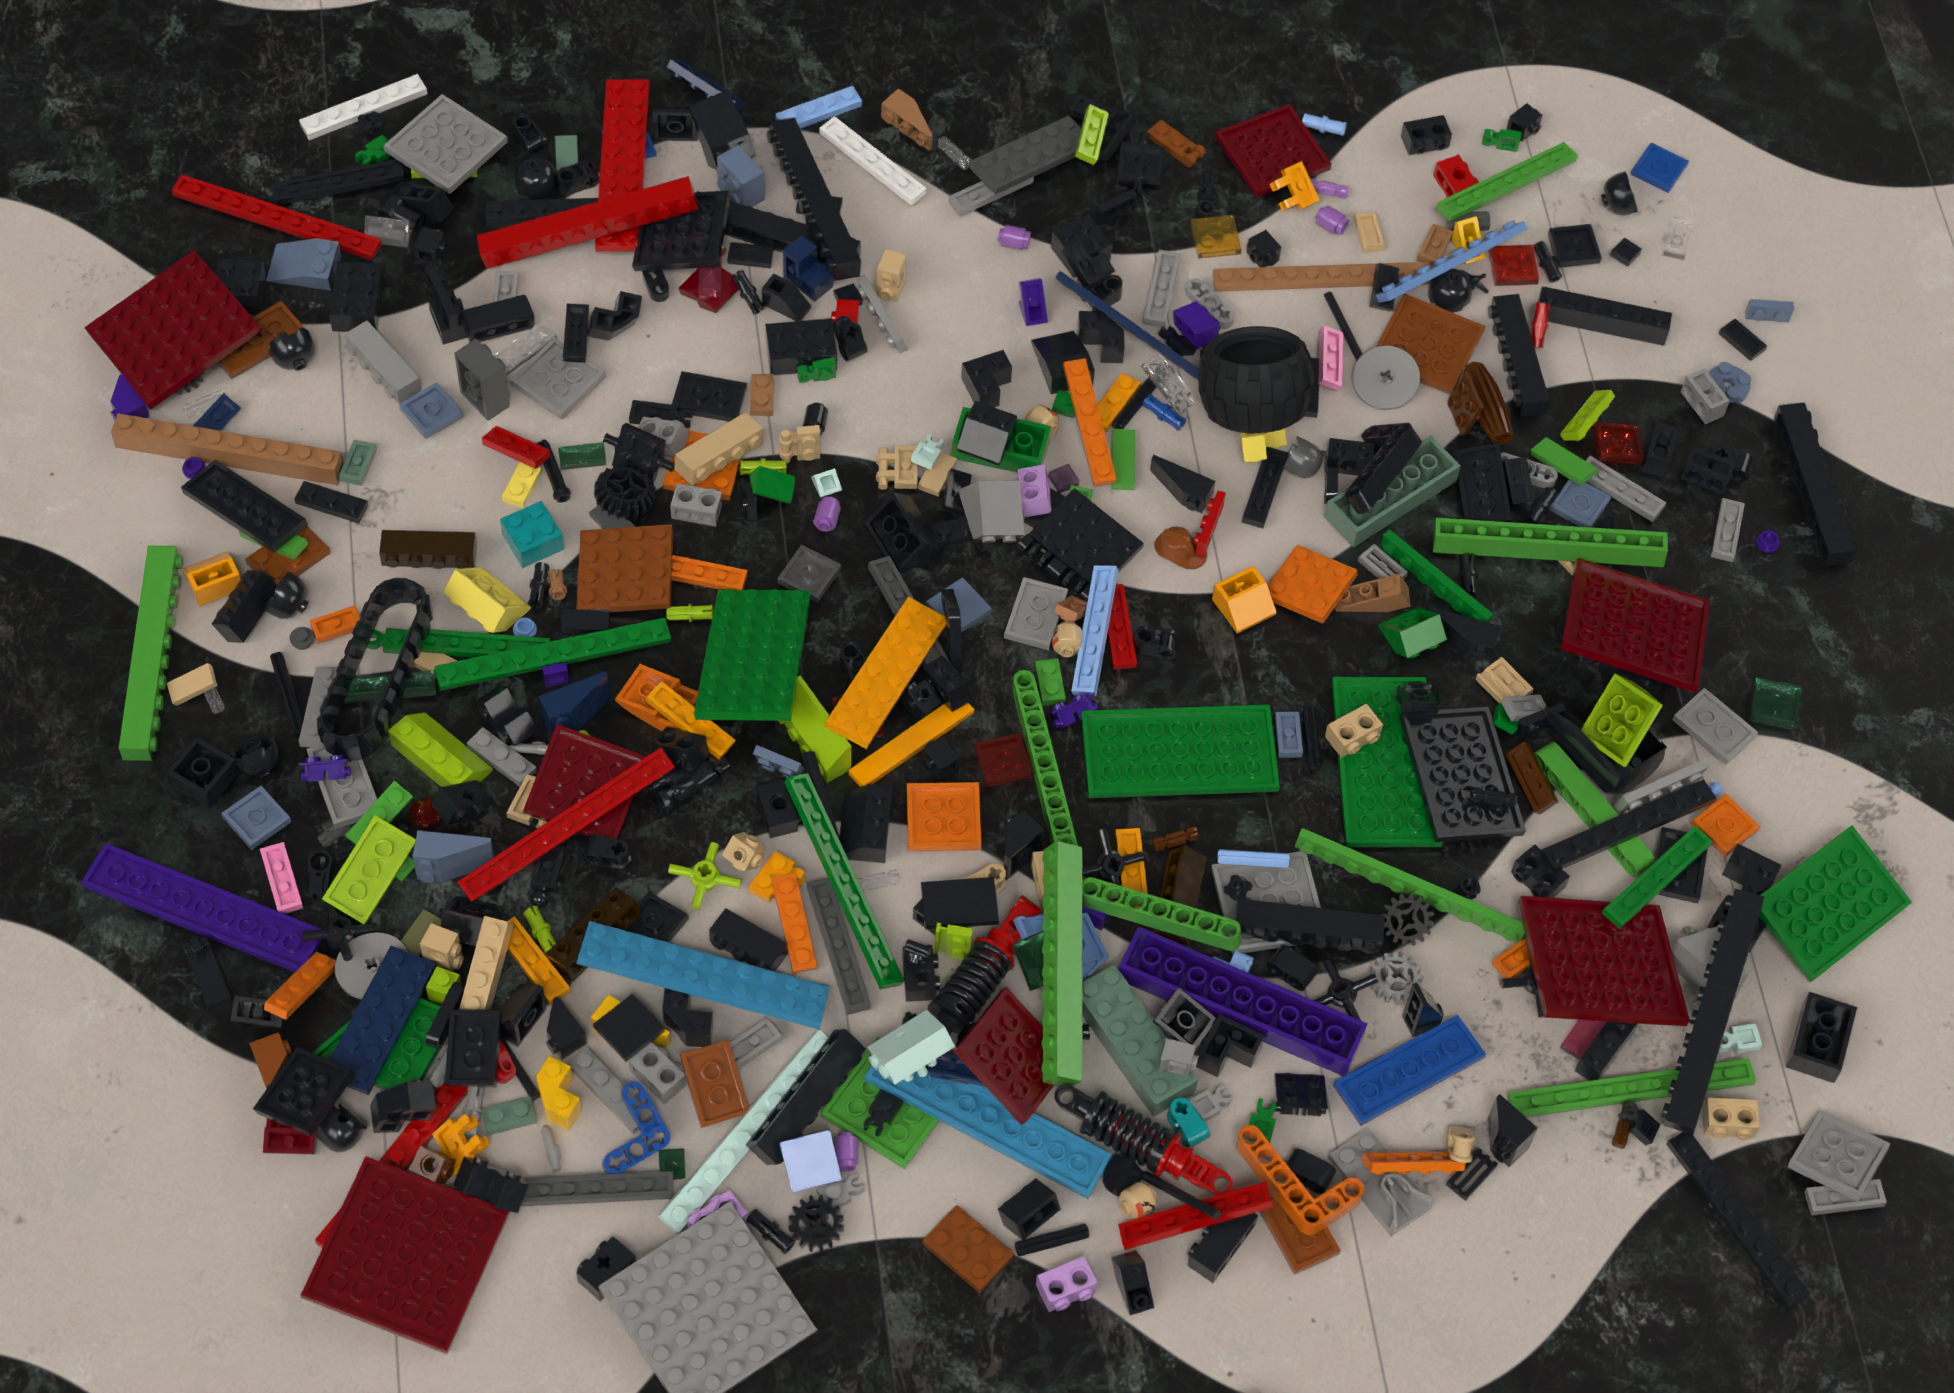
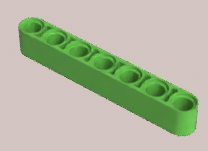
(1590, 805)
(1167, 922)

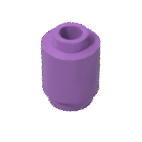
(1332, 220)
(1014, 237)
(827, 514)
(846, 1151)

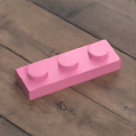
(1330, 358)
(281, 878)

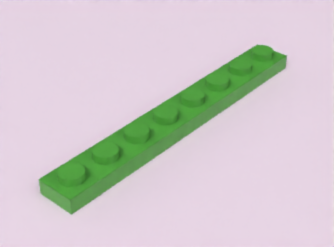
(1506, 182)

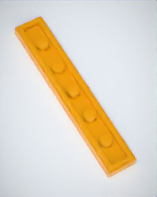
(908, 744)

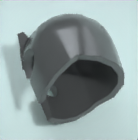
(1304, 459)

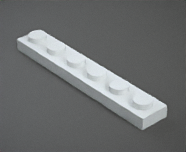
(348, 112)
(873, 161)

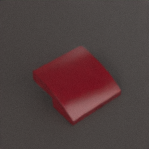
(713, 304)
(285, 1140)

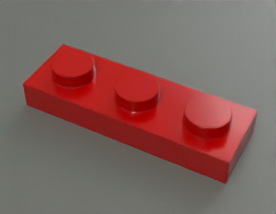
(516, 447)
(1209, 523)

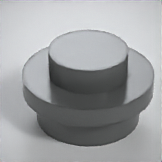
(301, 638)

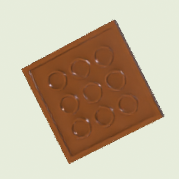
(1435, 340)
(625, 568)

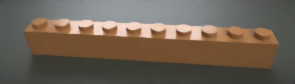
(227, 448)

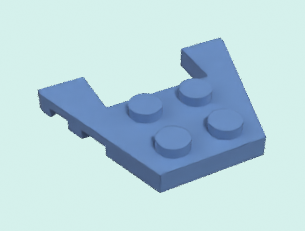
(1092, 947)

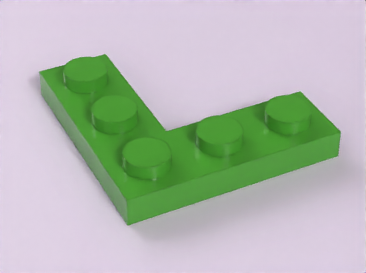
(387, 808)

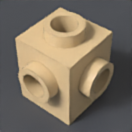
(744, 852)

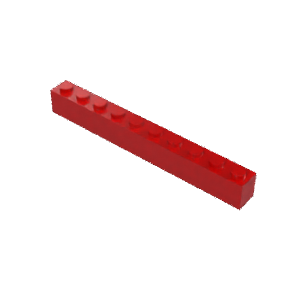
(587, 222)

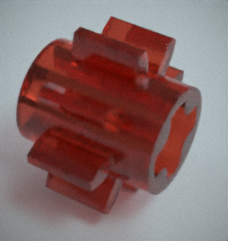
(424, 812)

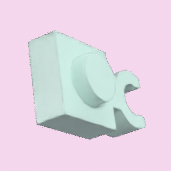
(927, 453)
(1743, 1038)

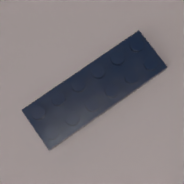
(382, 1016)

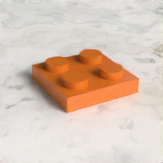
(1726, 825)

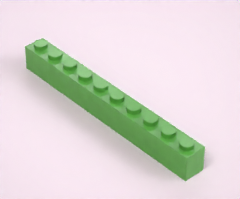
(1550, 542)
(150, 653)
(1062, 965)

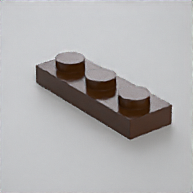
(1532, 778)

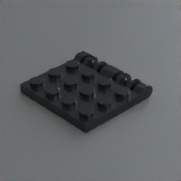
(1079, 538)

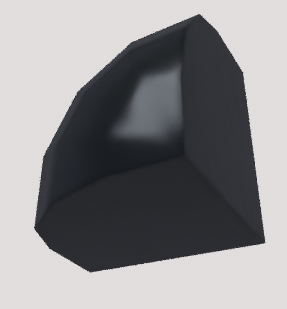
(1121, 1174)

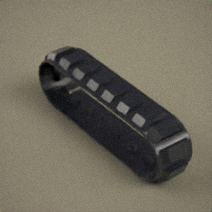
(383, 596)

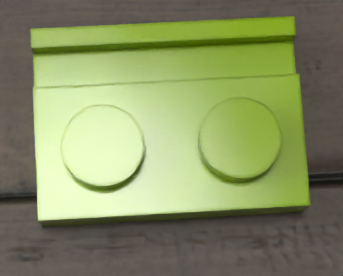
(953, 941)

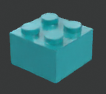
(532, 534)

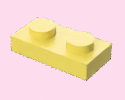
(521, 485)

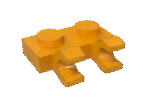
(1299, 185)
(776, 866)
(453, 1142)

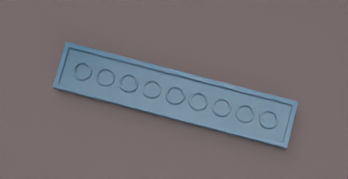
(703, 975)
(981, 1116)

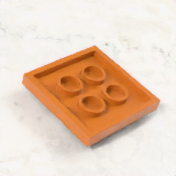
(720, 480)
(1310, 583)
(943, 817)

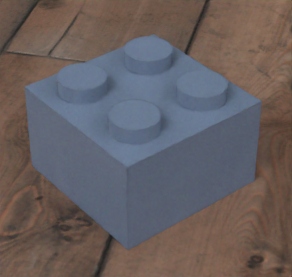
(741, 177)

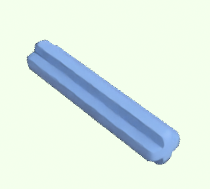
(1253, 858)

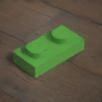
(1050, 682)

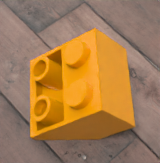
(212, 578)
(1244, 599)

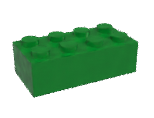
(1025, 450)

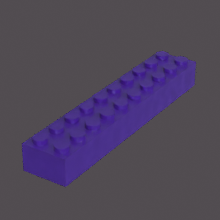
(1283, 1016)

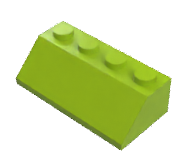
(808, 729)
(436, 751)

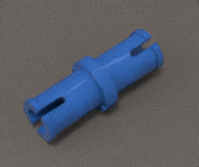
(1164, 412)

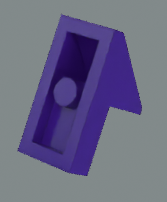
(1033, 302)

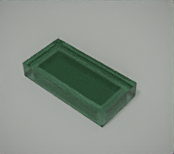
(582, 456)

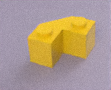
(559, 1105)

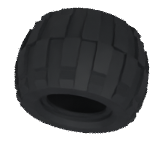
(1256, 379)

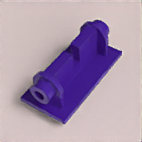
(1064, 713)
(315, 768)

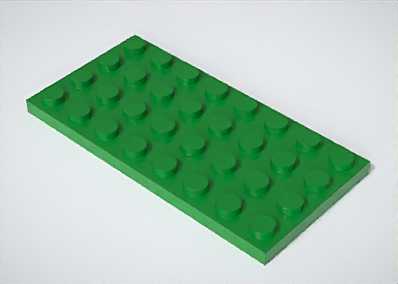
(753, 655)
(1179, 751)
(1379, 780)

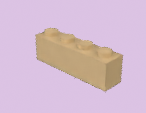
(718, 449)
(486, 964)

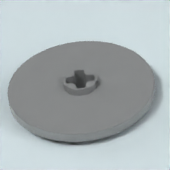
(1394, 392)
(367, 950)

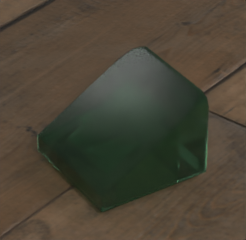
(673, 1161)

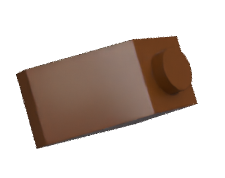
(270, 1056)

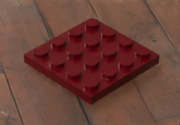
(1269, 145)
(574, 769)
(1007, 1055)

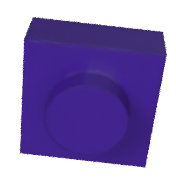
(555, 674)

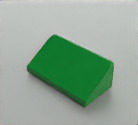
(772, 484)

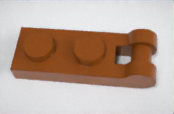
(1176, 143)

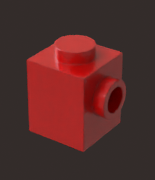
(846, 308)

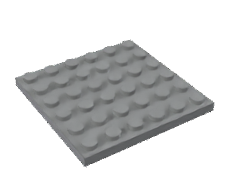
(708, 1306)

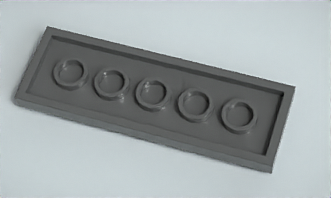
(1028, 155)

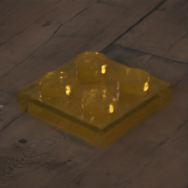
(1215, 236)

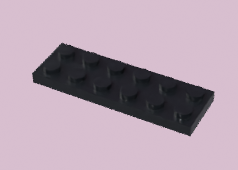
(244, 506)

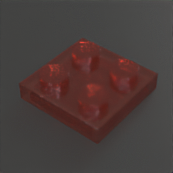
(1513, 265)
(1618, 443)
(1003, 760)

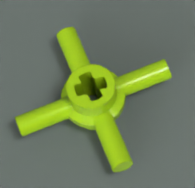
(706, 883)

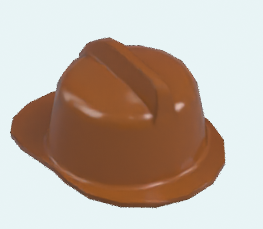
(1177, 546)

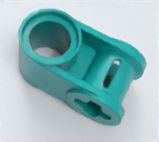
(1190, 1125)

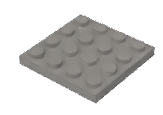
(445, 143)
(1270, 884)

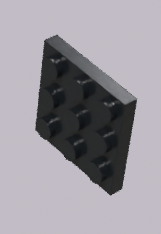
(304, 1091)

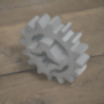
(1395, 973)

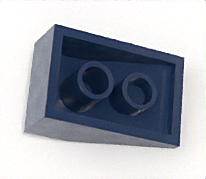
(575, 703)

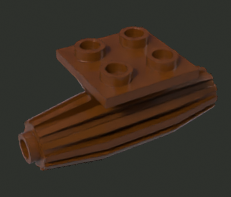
(1480, 400)

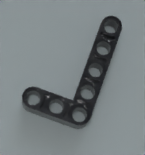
(1392, 451)

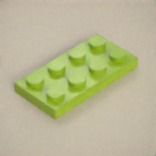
(369, 870)

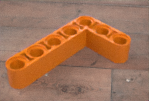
(1293, 1187)

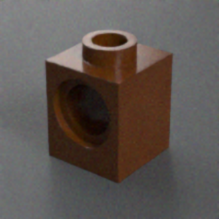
(423, 1164)

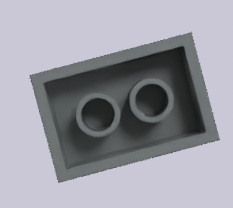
(482, 379)

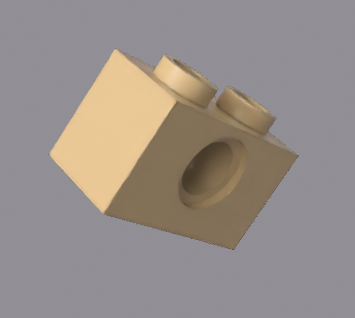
(891, 275)

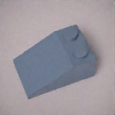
(305, 263)
(448, 856)

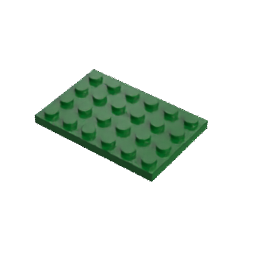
(1831, 903)

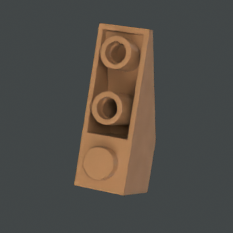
(906, 116)
(1376, 596)

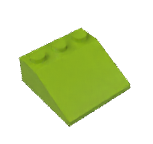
(1621, 719)

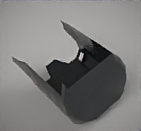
(1600, 767)

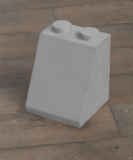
(993, 510)
(1693, 954)

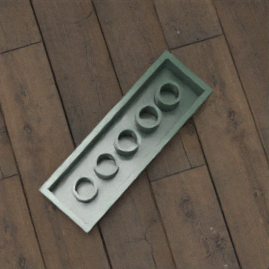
(1422, 477)
(1132, 1039)

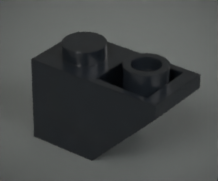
(784, 298)
(1133, 1282)

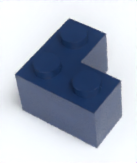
(804, 270)

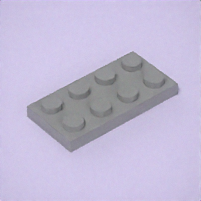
(1661, 787)
(348, 797)

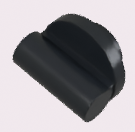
(916, 951)

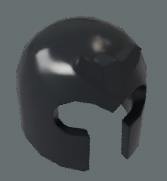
(340, 1130)

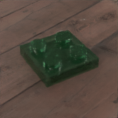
(1776, 704)

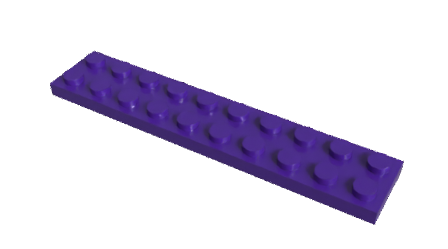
(200, 907)

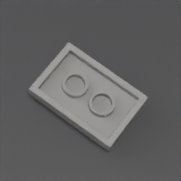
(1033, 613)
(1715, 726)

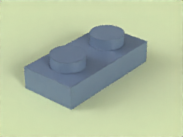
(1769, 310)
(1288, 734)

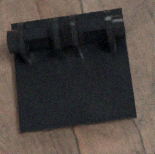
(1300, 1092)

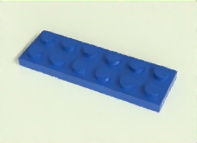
(1409, 1070)

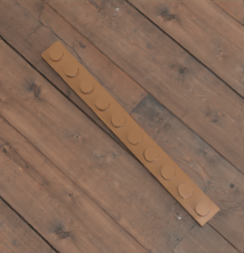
(1304, 276)

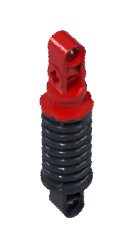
(980, 972)
(1140, 1141)

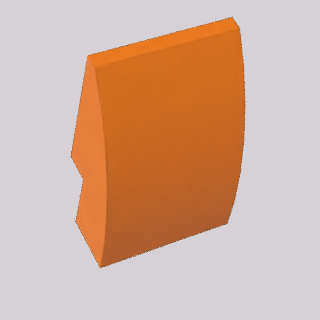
(640, 685)

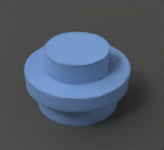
(525, 627)

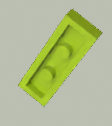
(1091, 134)
(1587, 415)

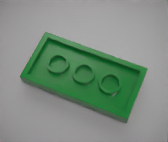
(411, 1055)

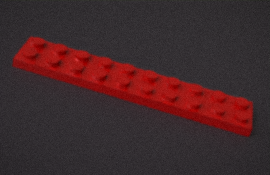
(623, 152)

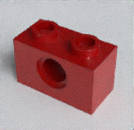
(1453, 175)

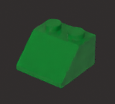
(1413, 632)

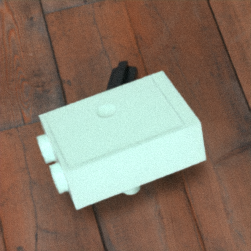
(910, 1047)

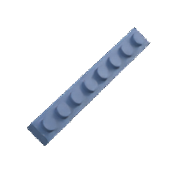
(1444, 264)

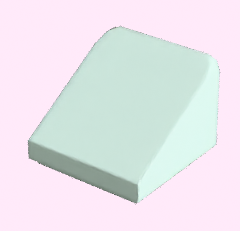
(826, 482)

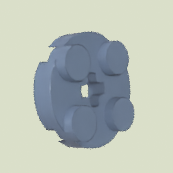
(1736, 377)

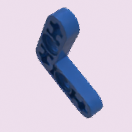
(646, 1129)

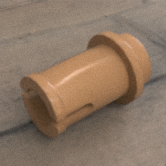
(557, 588)

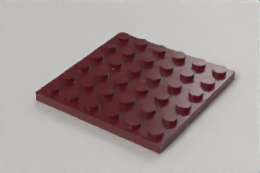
(172, 329)
(1635, 625)
(1600, 971)
(405, 1255)

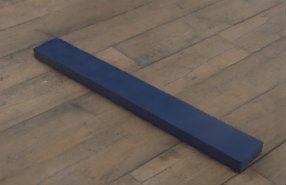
(1127, 324)

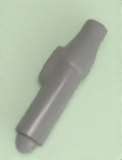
(534, 748)
(552, 1149)

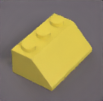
(485, 598)

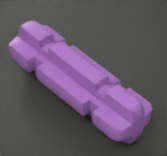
(1330, 188)

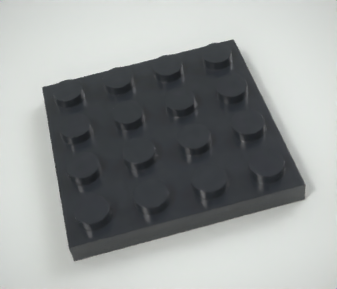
(685, 239)

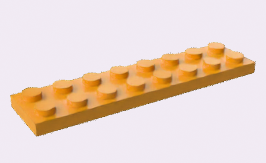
(886, 673)

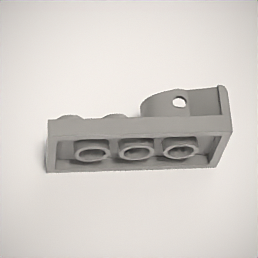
(1388, 1196)

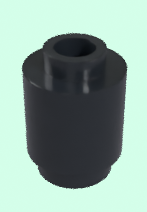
(816, 415)

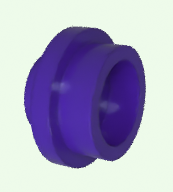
(192, 466)
(1768, 541)

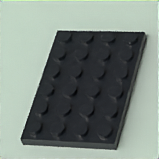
(1451, 757)

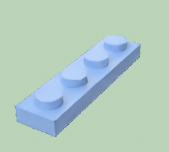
(823, 107)

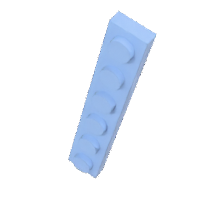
(1095, 630)

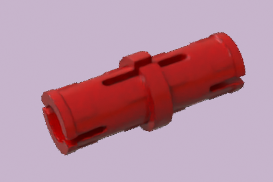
(1540, 324)

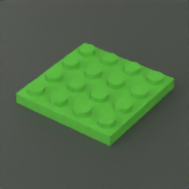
(850, 1110)

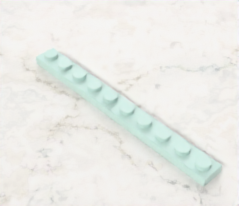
(733, 1145)

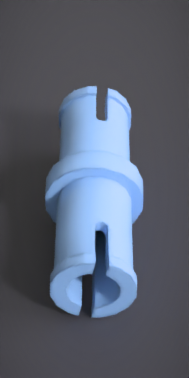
(1324, 124)

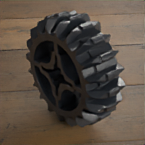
(610, 491)

